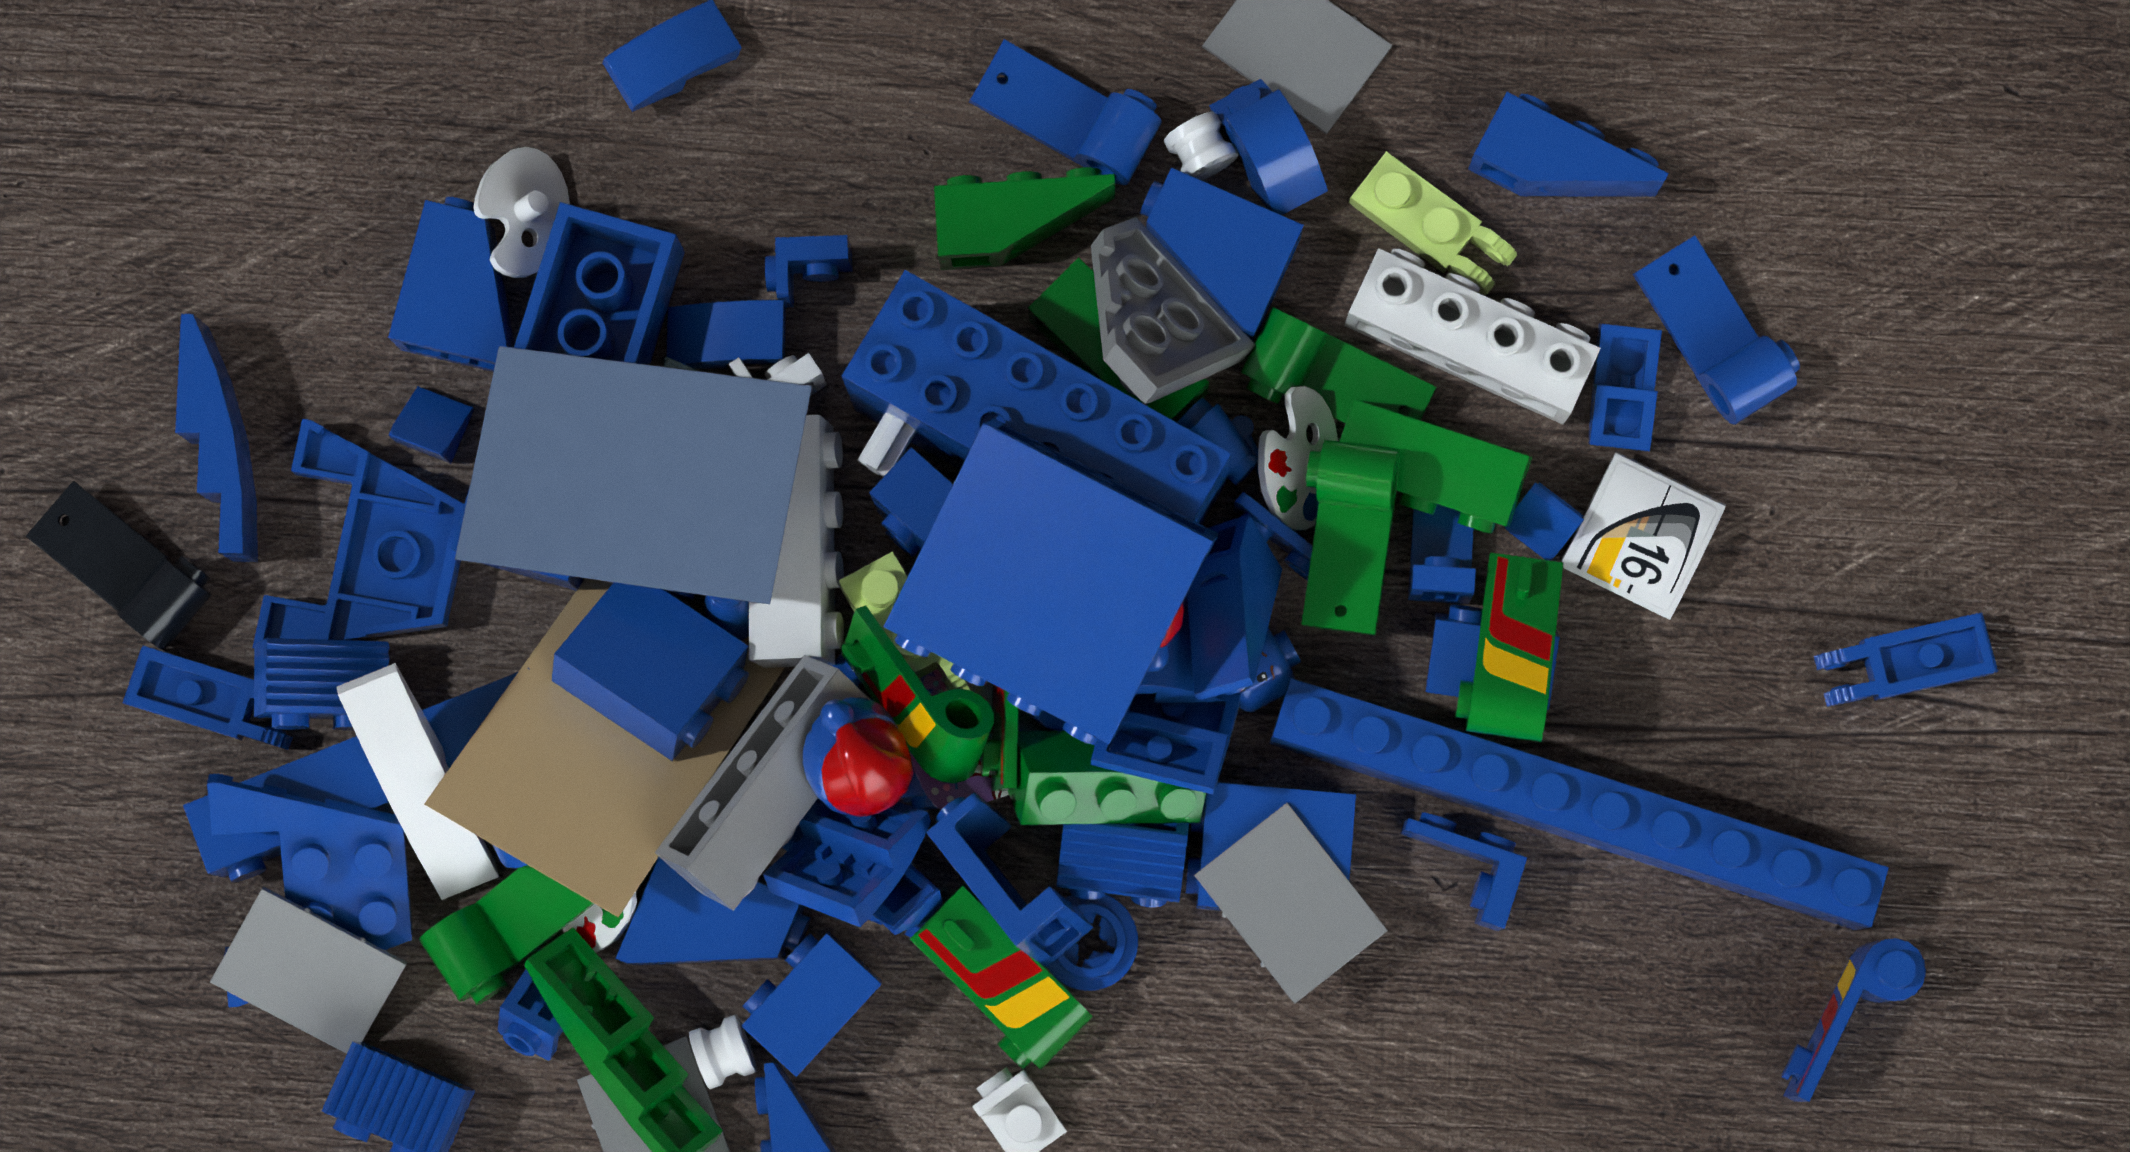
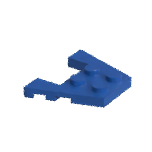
(392, 554)
(334, 857)

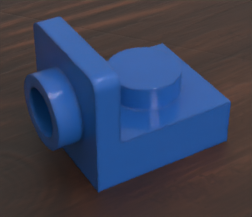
(814, 256)
(527, 1021)

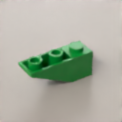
(1002, 219)

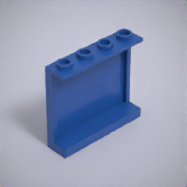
(1048, 582)

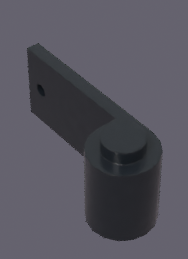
(121, 566)

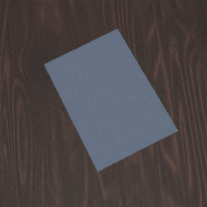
(634, 474)

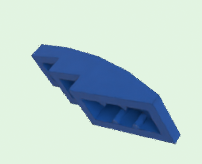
(212, 418)

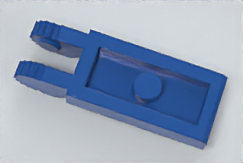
(1914, 659)
(198, 696)

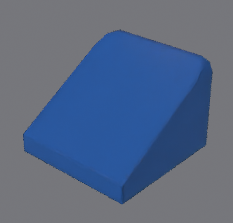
(431, 424)
(1544, 521)
(909, 902)

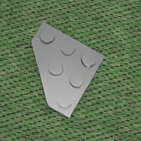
(1156, 318)

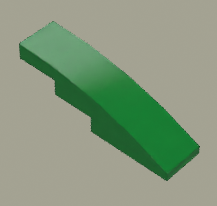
(620, 1052)

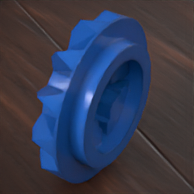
(1101, 968)

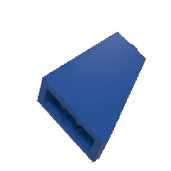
(1224, 244)
(451, 293)
(684, 926)

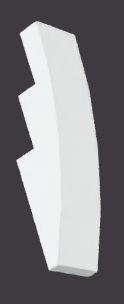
(409, 768)

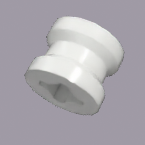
(1201, 146)
(722, 1051)

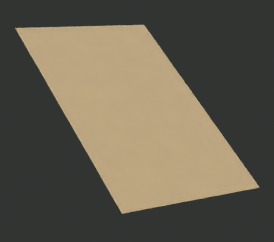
(573, 786)

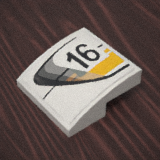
(1643, 535)

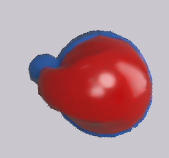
(856, 758)

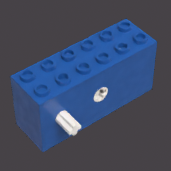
(944, 369)

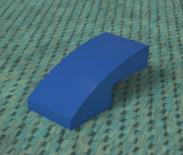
(670, 54)
(722, 331)
(1624, 387)

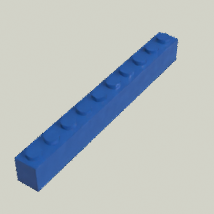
(1579, 806)

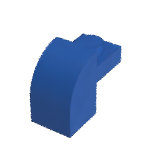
(1271, 146)

